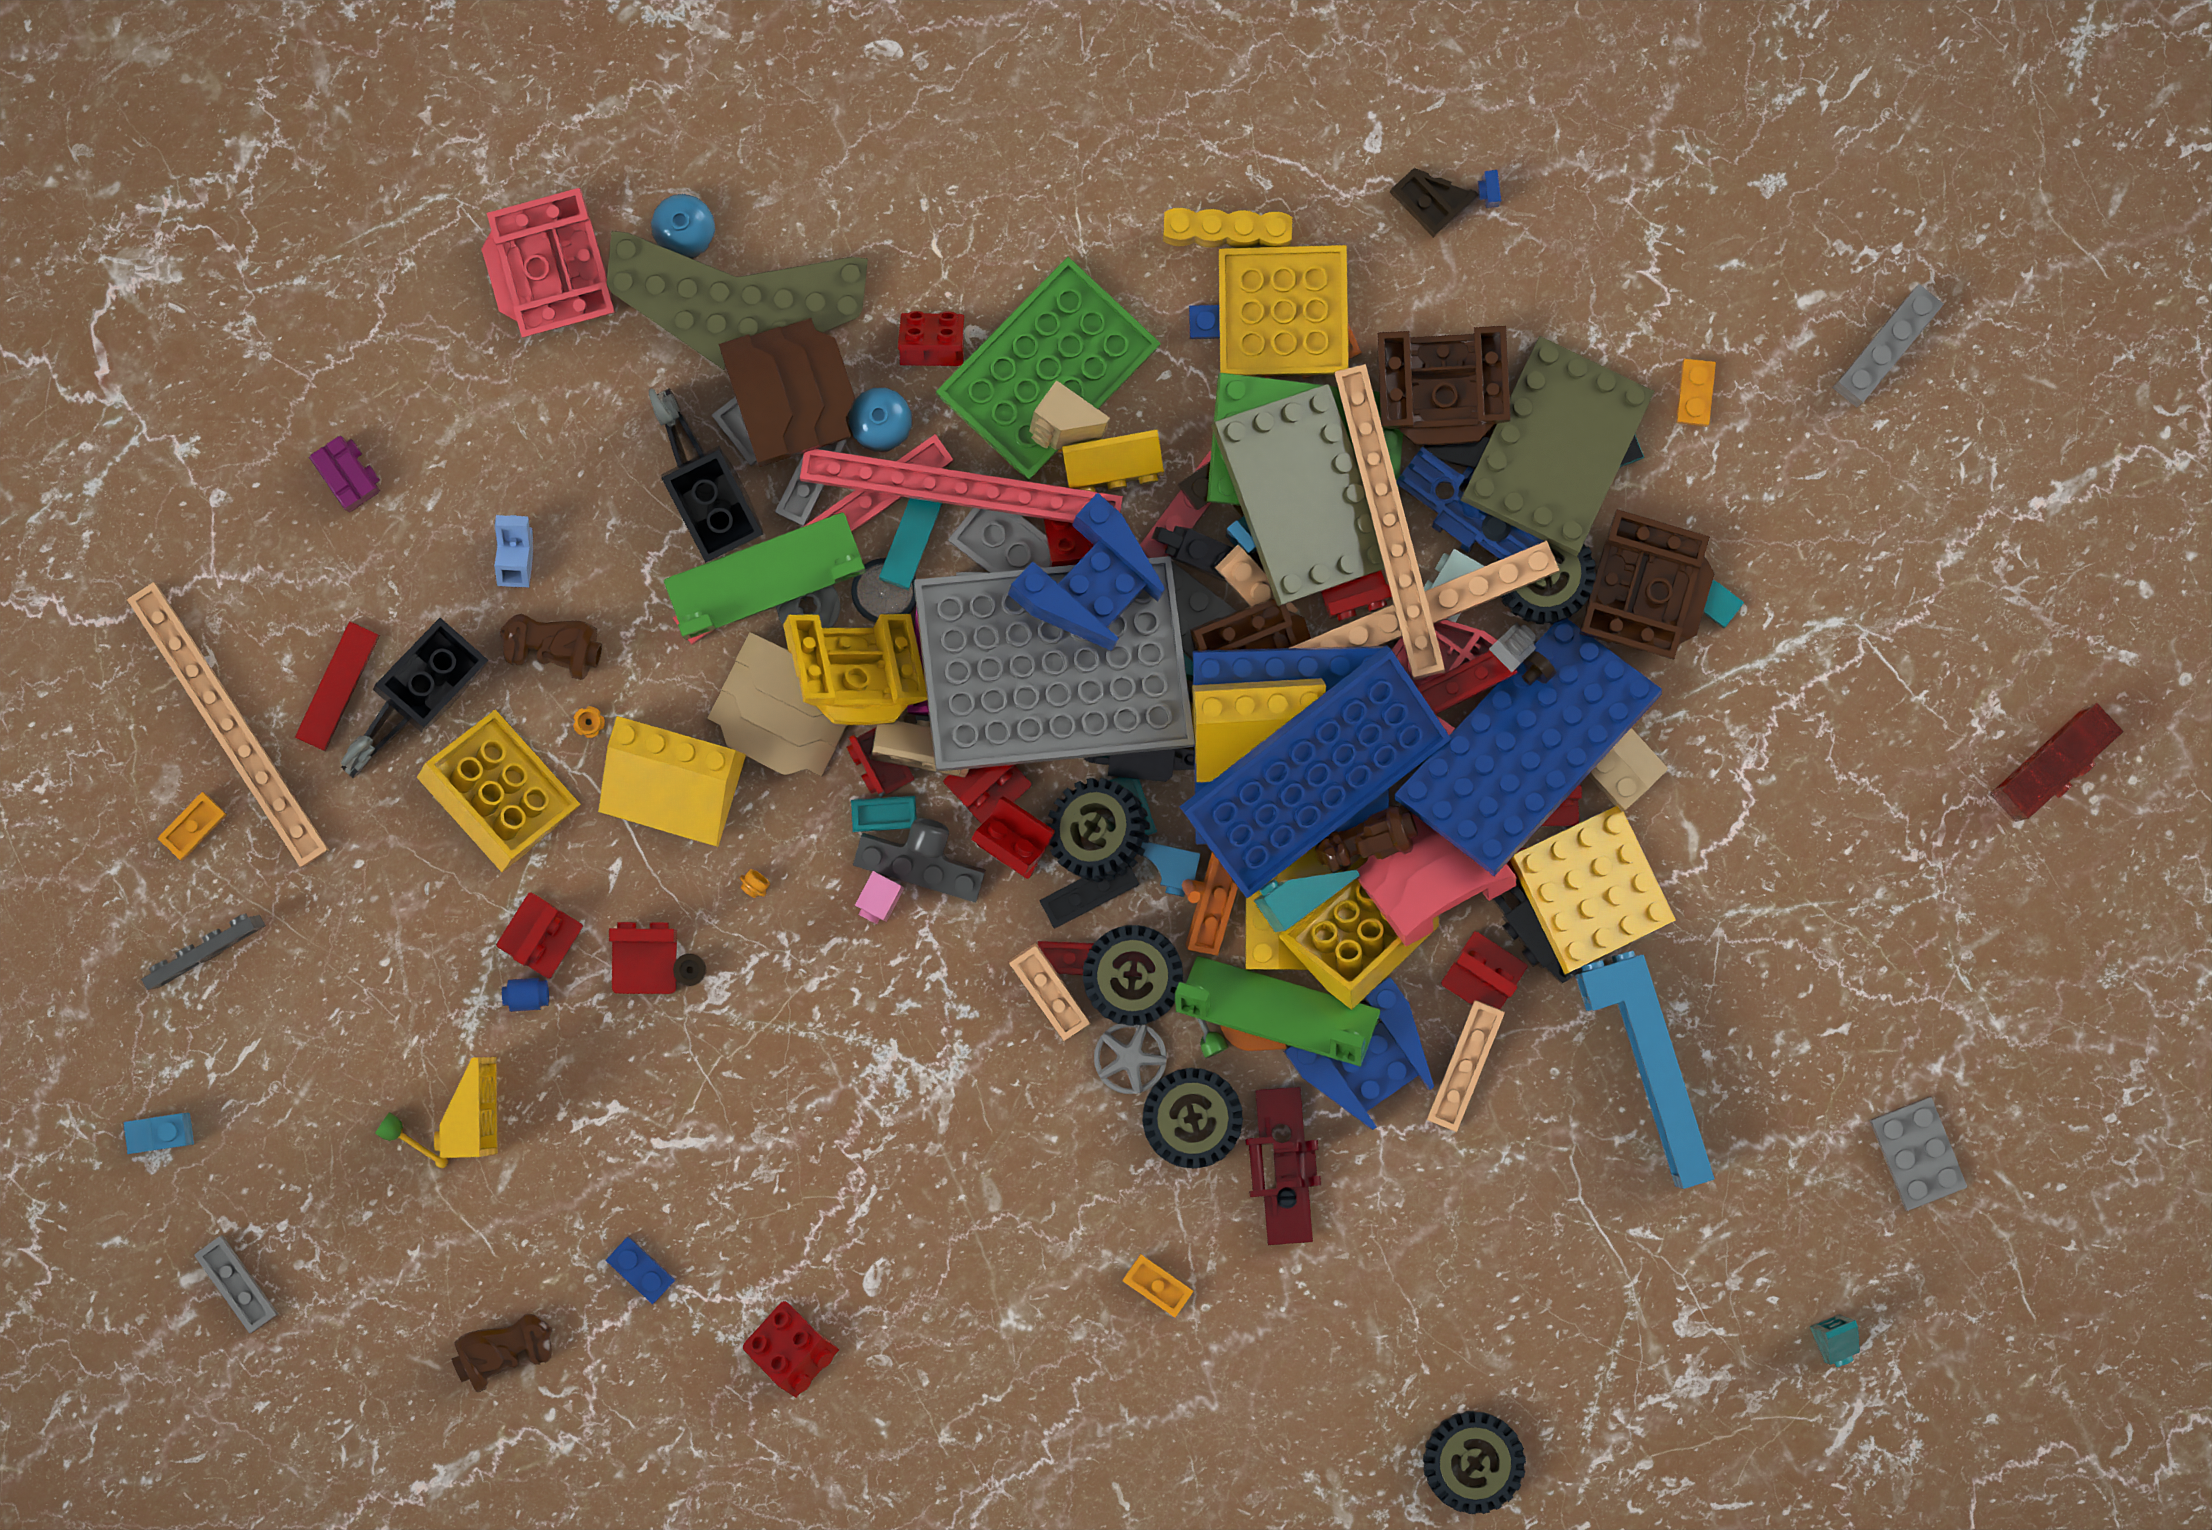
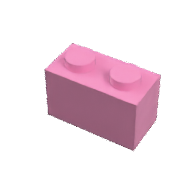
(878, 898)

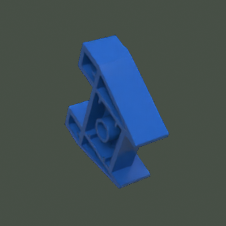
(1098, 585)
(1389, 1062)

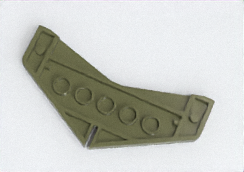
(714, 307)

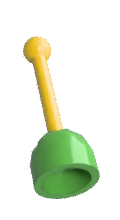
(392, 1128)

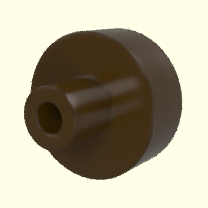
(1537, 669)
(681, 969)

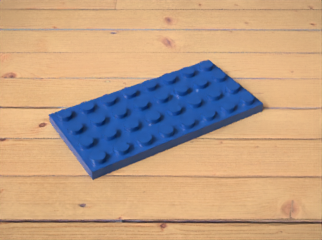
(1528, 747)
(1316, 772)

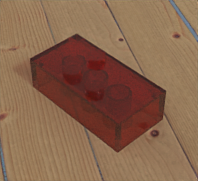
(2056, 763)

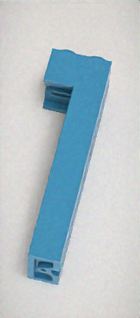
(1631, 987)

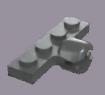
(921, 861)

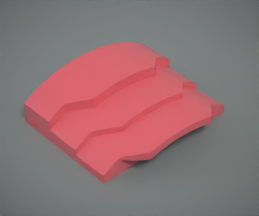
(547, 263)
(1427, 882)

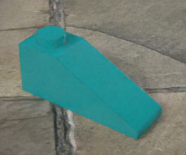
(1293, 899)
(1837, 1339)

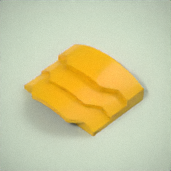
(857, 672)

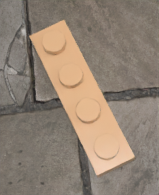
(1465, 1065)

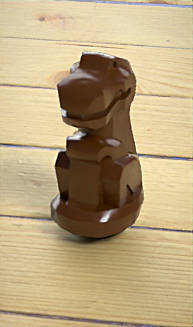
(562, 643)
(1377, 836)
(491, 1350)

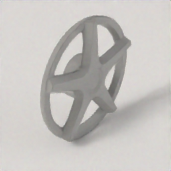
(1130, 1058)

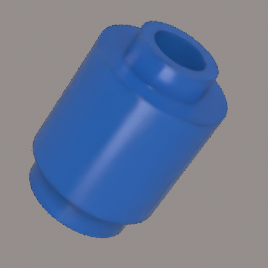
(525, 994)

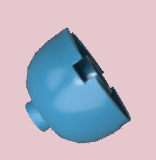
(683, 225)
(880, 419)

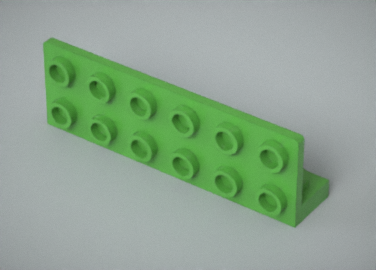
(764, 576)
(1276, 1010)

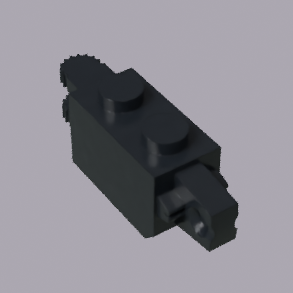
(1193, 549)
(1147, 765)
(1524, 925)

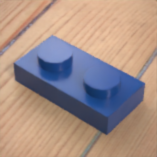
(640, 1270)

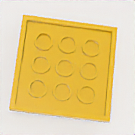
(1283, 310)
(1592, 889)

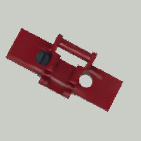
(1294, 1165)

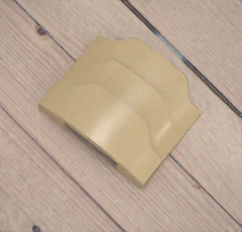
(766, 714)

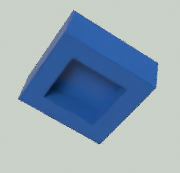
(1489, 189)
(1204, 322)

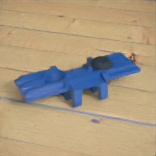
(1457, 517)

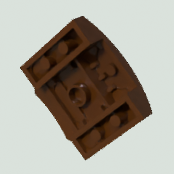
(1444, 385)
(789, 390)
(1648, 586)
(1252, 628)

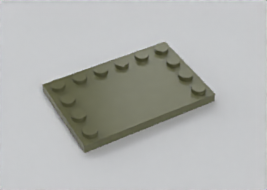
(1560, 448)
(1300, 493)

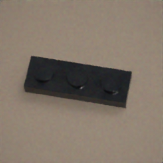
(1084, 896)

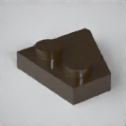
(1431, 199)

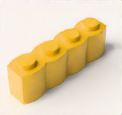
(1216, 228)

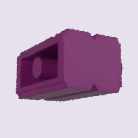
(345, 473)

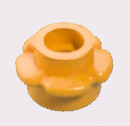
(582, 728)
(754, 883)

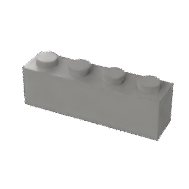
(1888, 345)

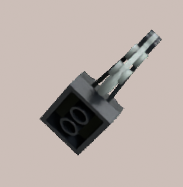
(705, 488)
(419, 688)

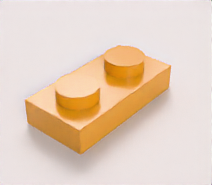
(1695, 392)
(192, 826)
(1157, 1285)

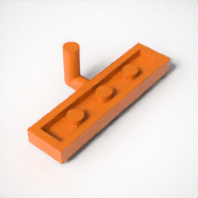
(1213, 908)

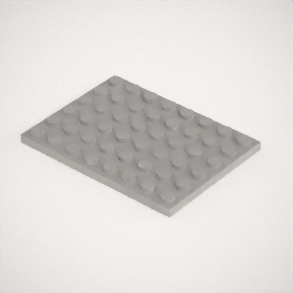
(1031, 692)

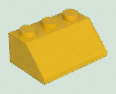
(1114, 461)

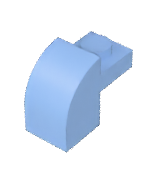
(513, 551)

